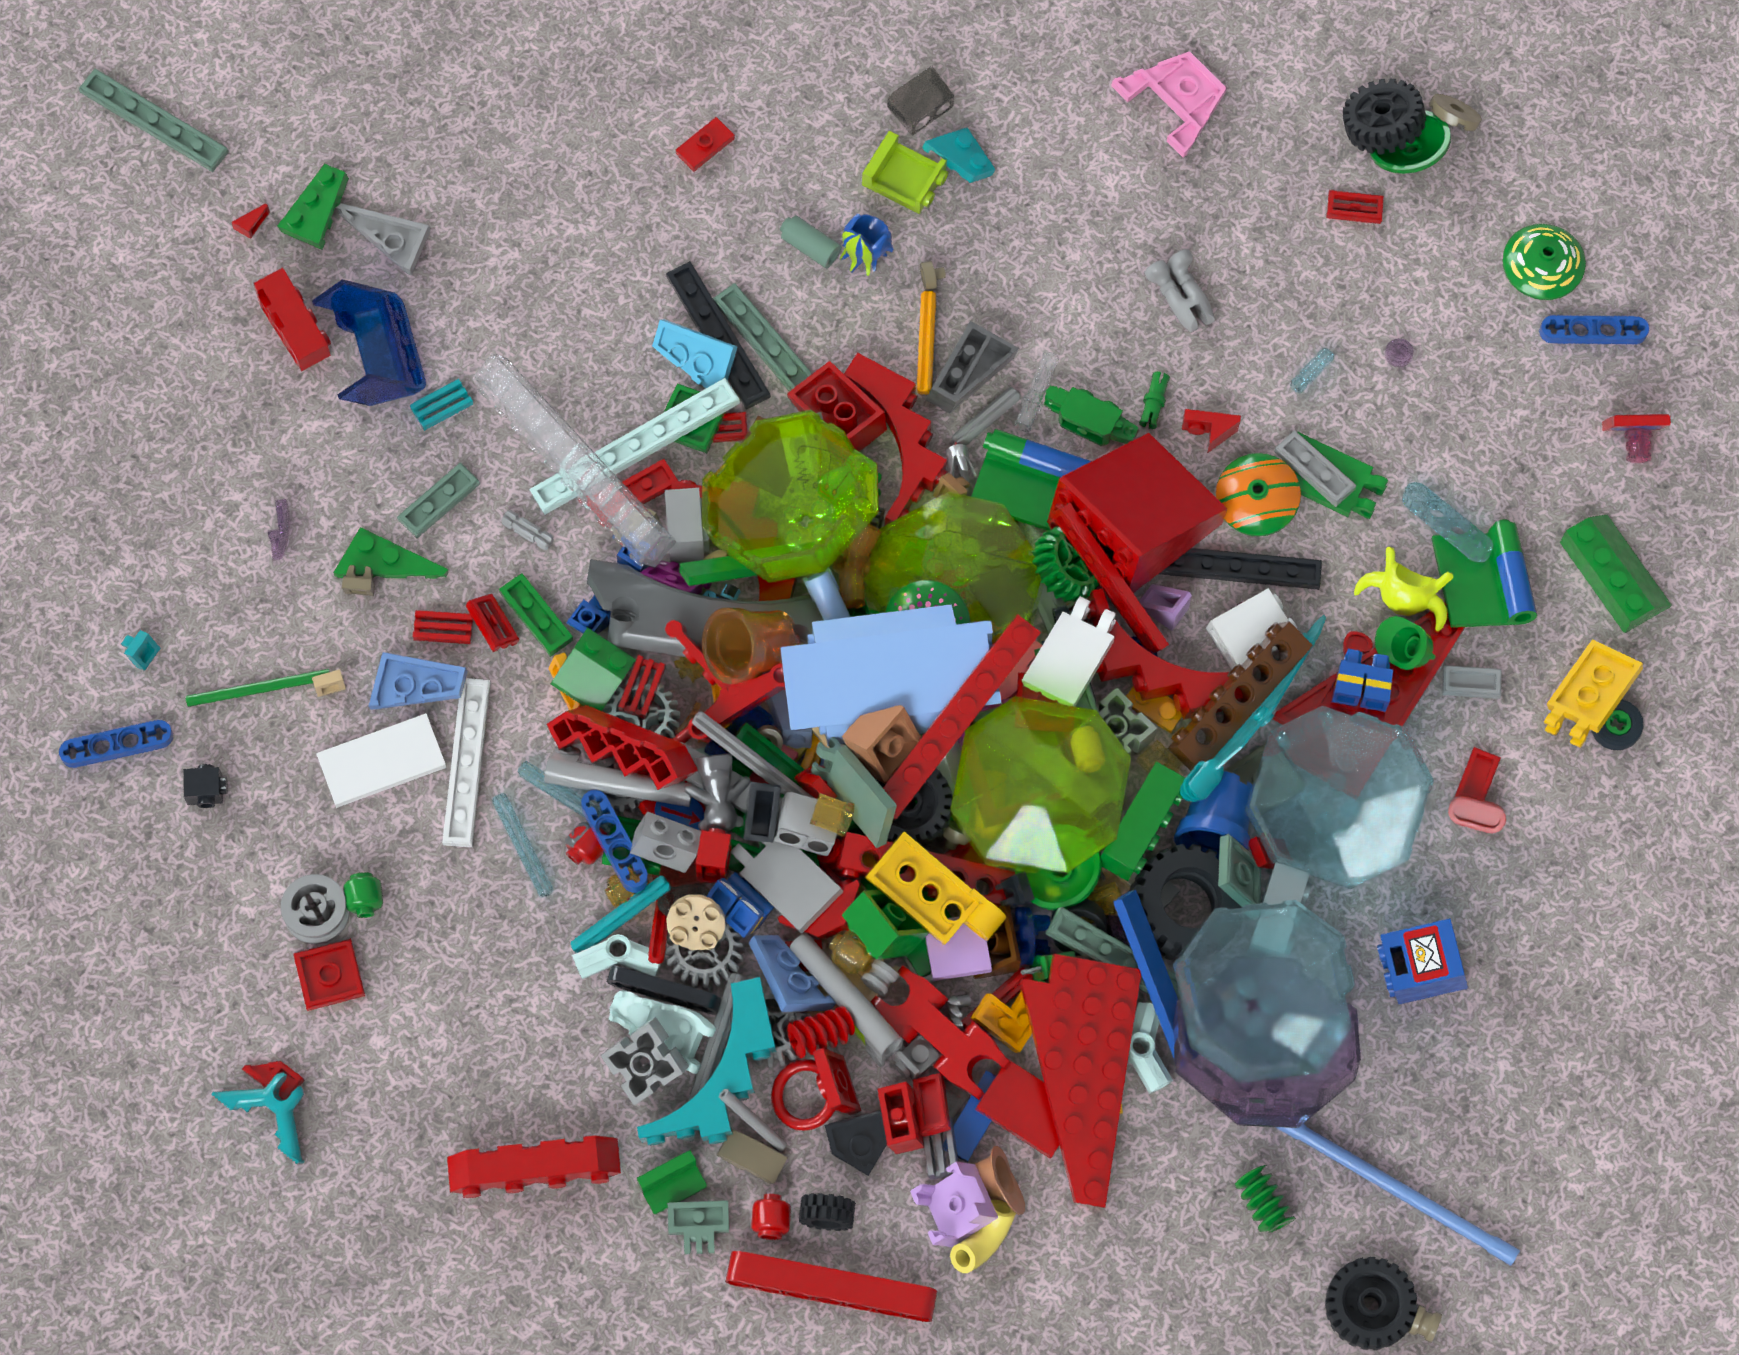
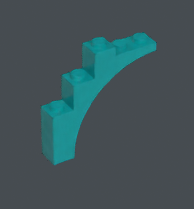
(749, 1037)

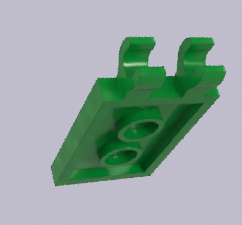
(1356, 471)

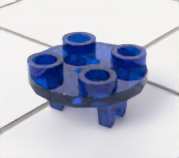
(1027, 930)

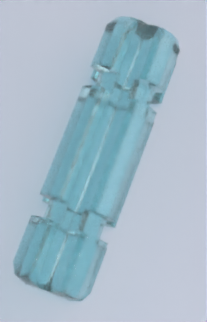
(1312, 370)

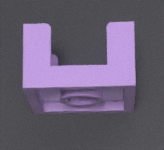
(957, 1204)

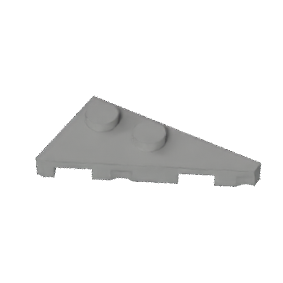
(395, 237)

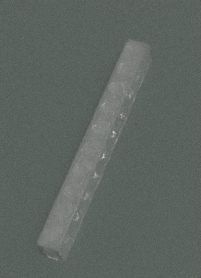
(574, 461)

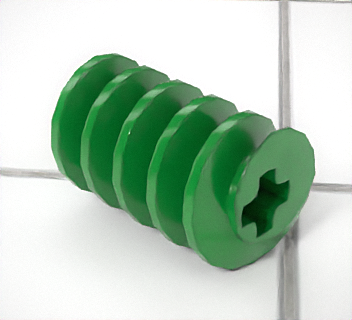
(1263, 1200)

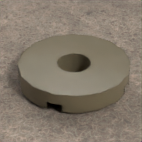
(1455, 112)

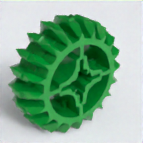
(1062, 567)

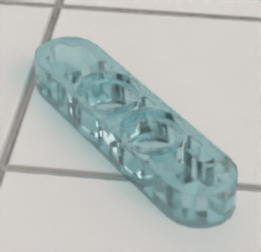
(1472, 543)

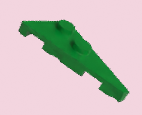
(385, 559)

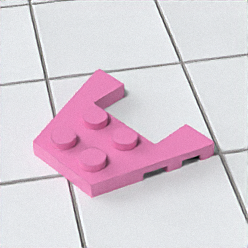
(1185, 88)

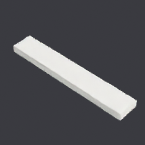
(466, 763)

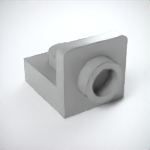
(915, 1058)

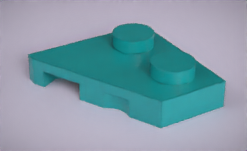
(962, 154)

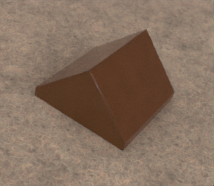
(1003, 948)

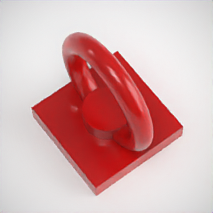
(833, 1083)

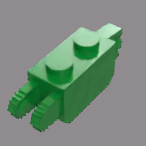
(1089, 416)

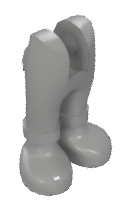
(1178, 266)

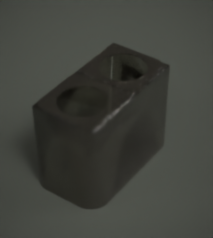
(918, 98)

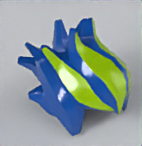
(865, 241)

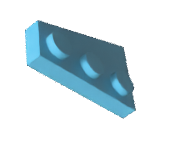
(697, 354)

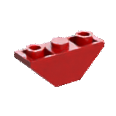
(831, 920)

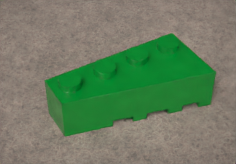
(1142, 821)

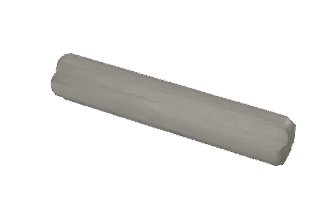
(986, 417)

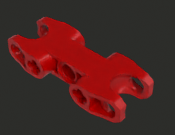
(958, 1048)

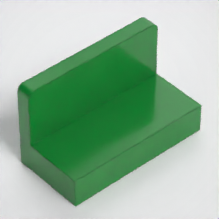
(671, 1182)

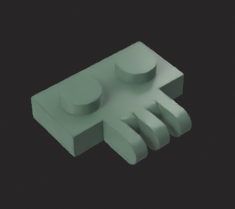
(698, 1222)

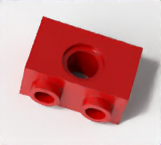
(713, 855)
(900, 1118)

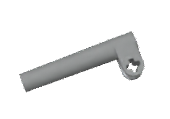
(566, 771)
(879, 1036)

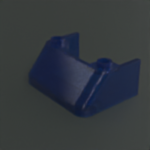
(382, 338)

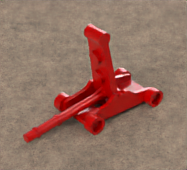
(733, 699)

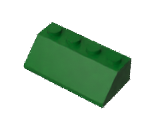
(1614, 572)

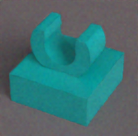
(140, 649)

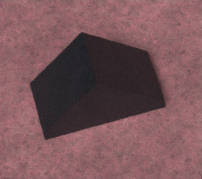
(761, 812)

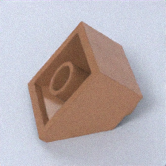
(882, 740)

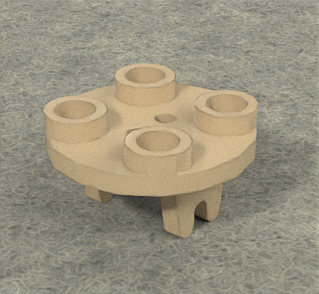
(709, 924)

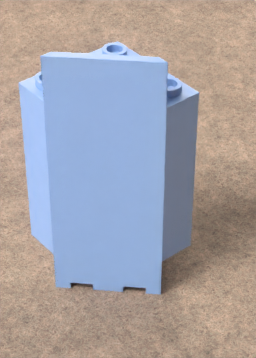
(881, 663)

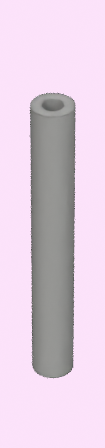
(752, 1119)

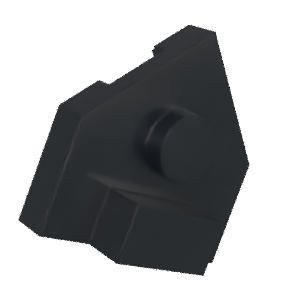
(858, 1140)

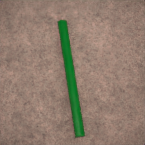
(253, 688)

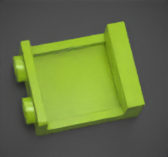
(903, 174)

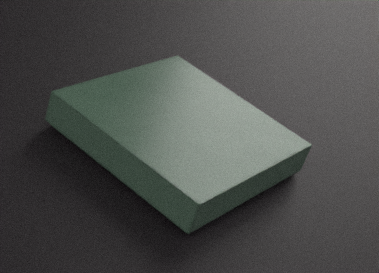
(1238, 872)

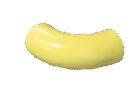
(983, 1243)

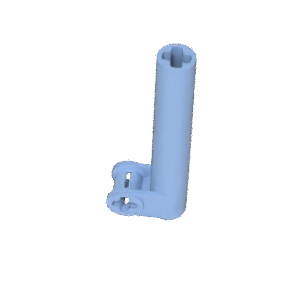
(826, 595)

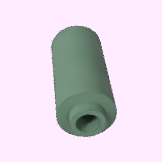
(810, 241)

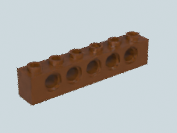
(1291, 647)

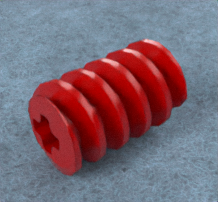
(820, 1030)

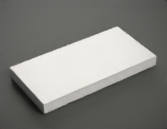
(381, 760)

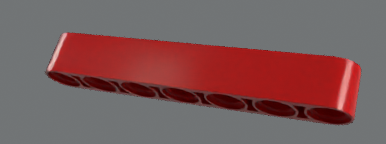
(831, 1286)

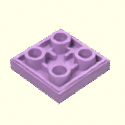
(960, 957)

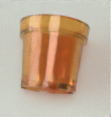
(745, 642)

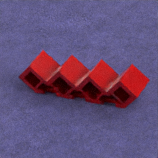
(629, 744)
(519, 1166)

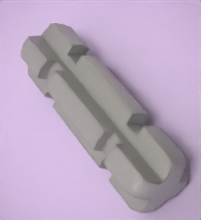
(527, 529)

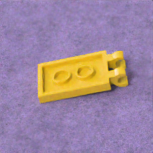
(1591, 691)

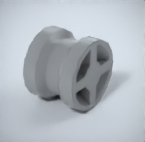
(879, 977)

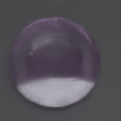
(1399, 352)

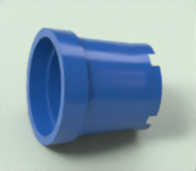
(1217, 816)

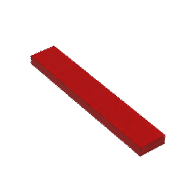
(1109, 578)

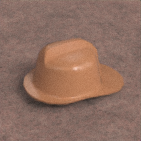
(1000, 1181)

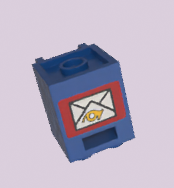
(1430, 959)

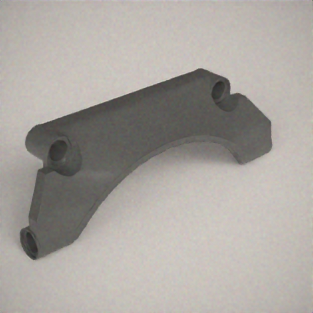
(644, 607)

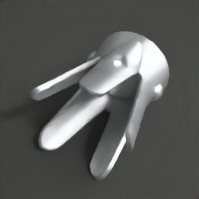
(958, 455)

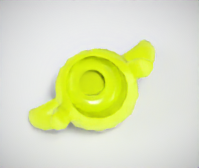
(1406, 590)

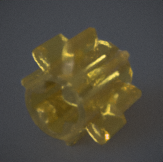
(689, 670)

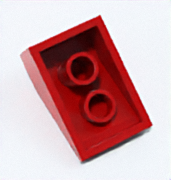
(840, 404)

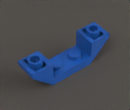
(591, 613)

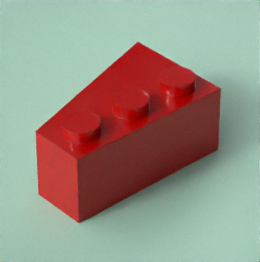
(291, 319)

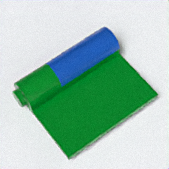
(1022, 476)
(1491, 590)

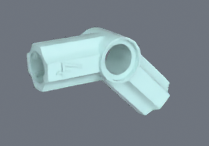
(599, 958)
(1147, 1065)

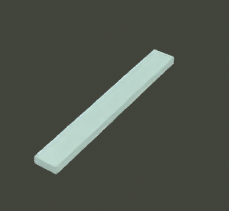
(646, 439)

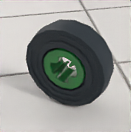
(1629, 733)

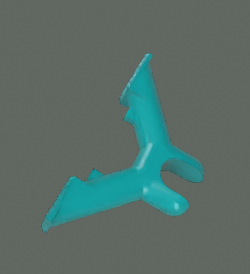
(282, 1108)

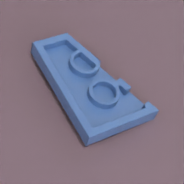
(415, 681)
(787, 981)

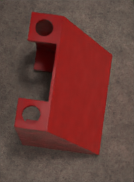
(1140, 507)

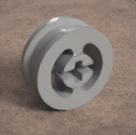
(333, 898)

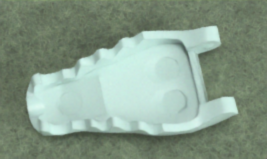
(680, 1023)

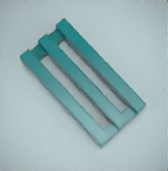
(436, 395)

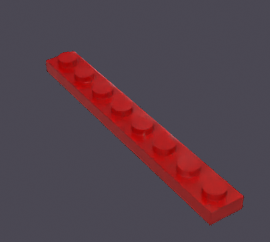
(960, 712)

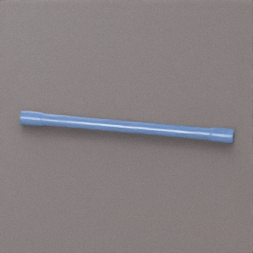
(1492, 1244)

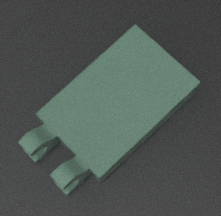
(854, 783)

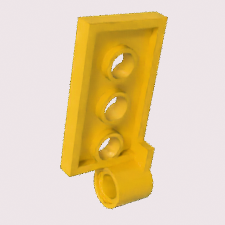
(974, 909)

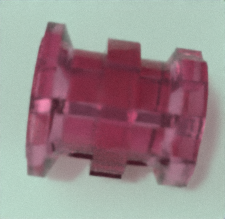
(1634, 437)

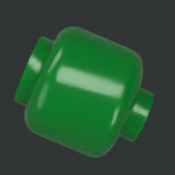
(363, 894)

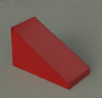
(250, 222)

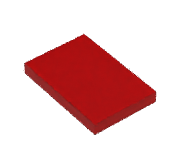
(1021, 1107)

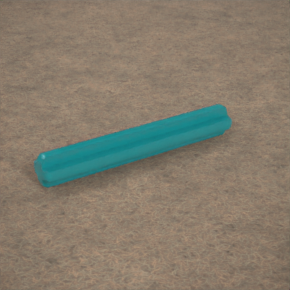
(621, 915)

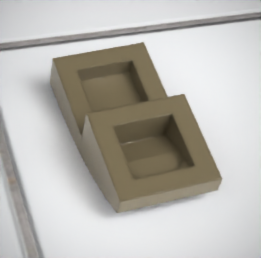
(752, 1156)

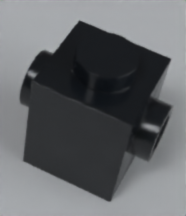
(204, 786)

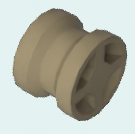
(1425, 1323)

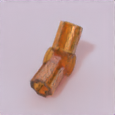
(854, 566)

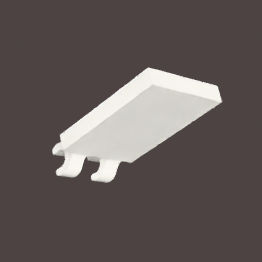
(1070, 655)

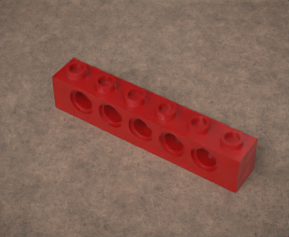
(970, 872)

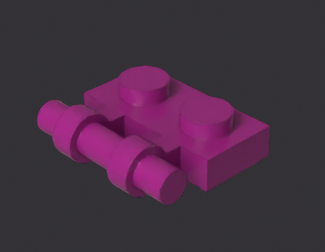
(670, 575)

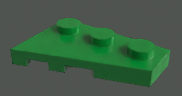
(313, 209)

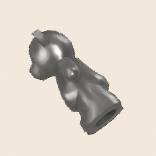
(717, 793)

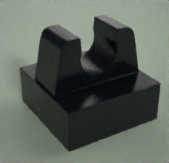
(1016, 890)

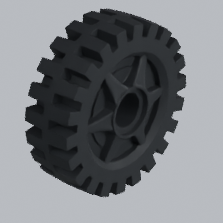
(1384, 116)
(930, 814)
(1387, 1286)

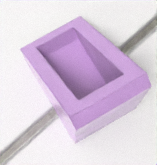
(1166, 604)

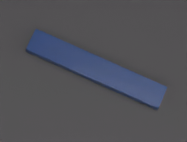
(1148, 961)

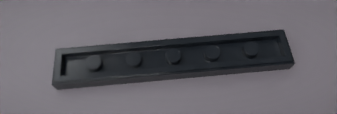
(711, 322)
(1247, 568)

